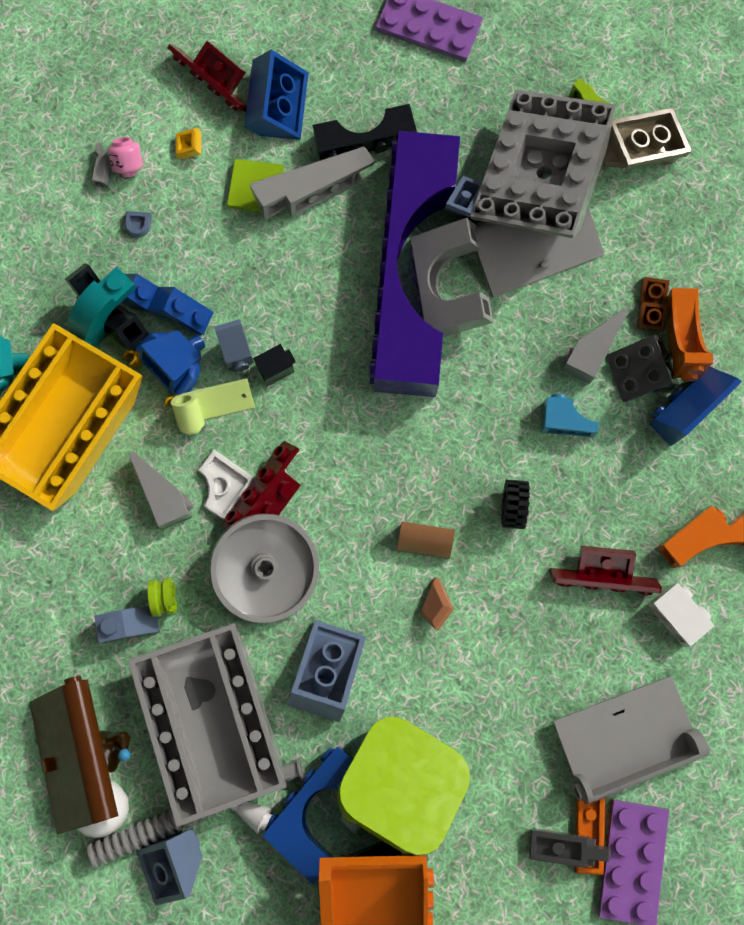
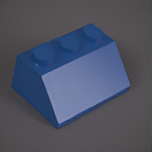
(276, 97)
(692, 405)

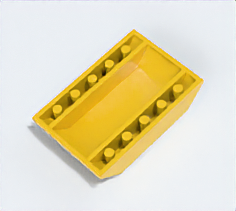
(62, 416)

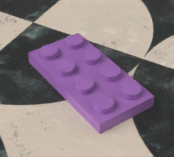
(431, 26)
(636, 865)

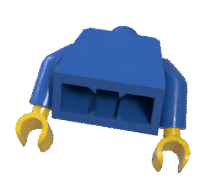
(170, 360)

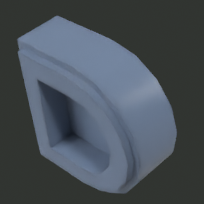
(138, 223)

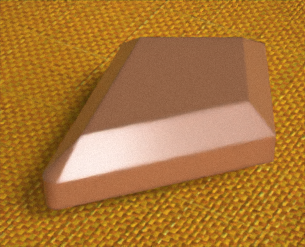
(436, 605)

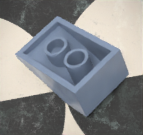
(327, 671)

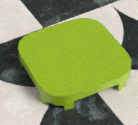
(404, 786)

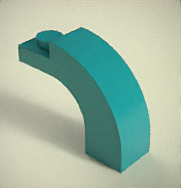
(96, 304)

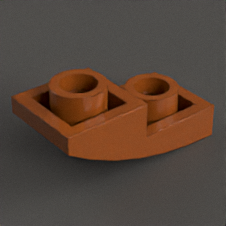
(653, 303)

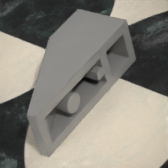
(591, 350)
(165, 500)

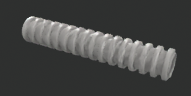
(135, 837)

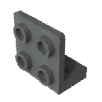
(642, 368)

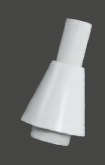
(254, 815)

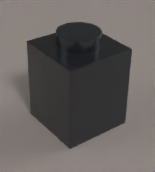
(275, 364)

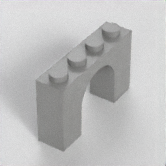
(431, 253)

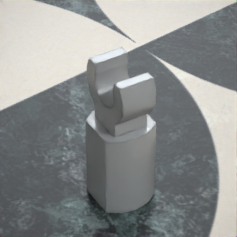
(101, 168)

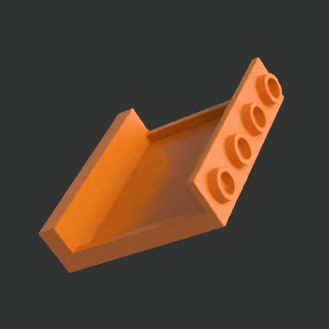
(376, 890)

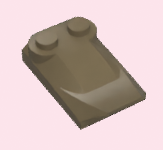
(646, 140)

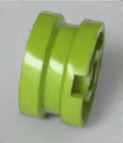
(162, 597)

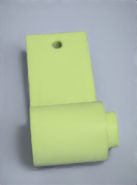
(195, 406)

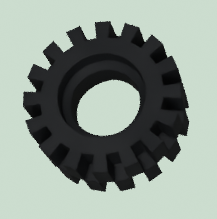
(515, 504)

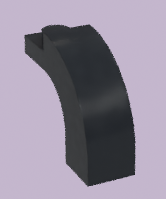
(121, 323)

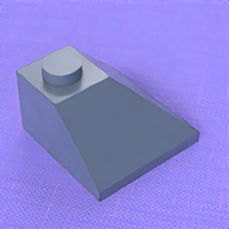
(171, 866)

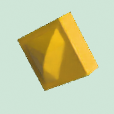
(188, 143)

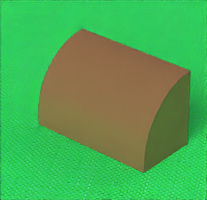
(425, 540)

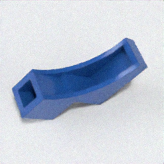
(168, 303)

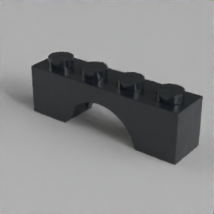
(334, 139)

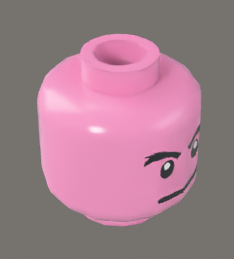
(125, 156)

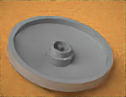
(264, 568)

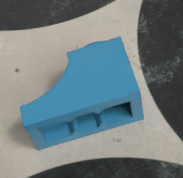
(563, 418)

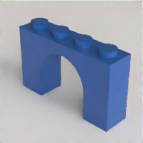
(289, 830)

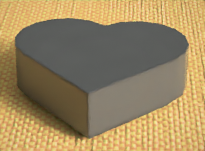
(198, 691)

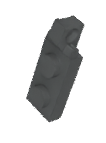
(566, 848)

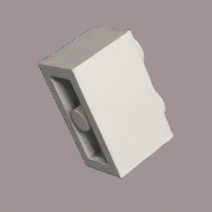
(681, 614)

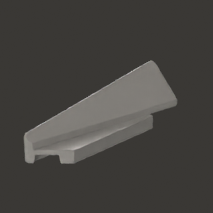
(310, 184)

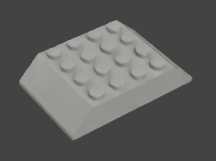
(225, 746)

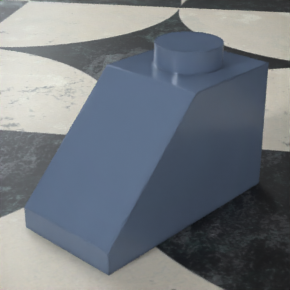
(463, 198)
(234, 345)
(125, 624)

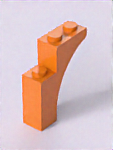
(685, 336)
(702, 532)

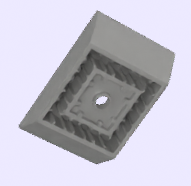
(552, 137)

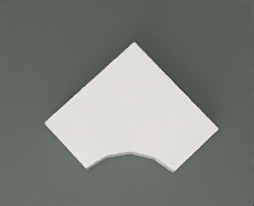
(224, 483)

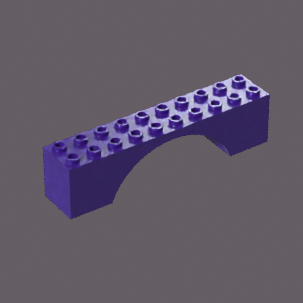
(419, 185)

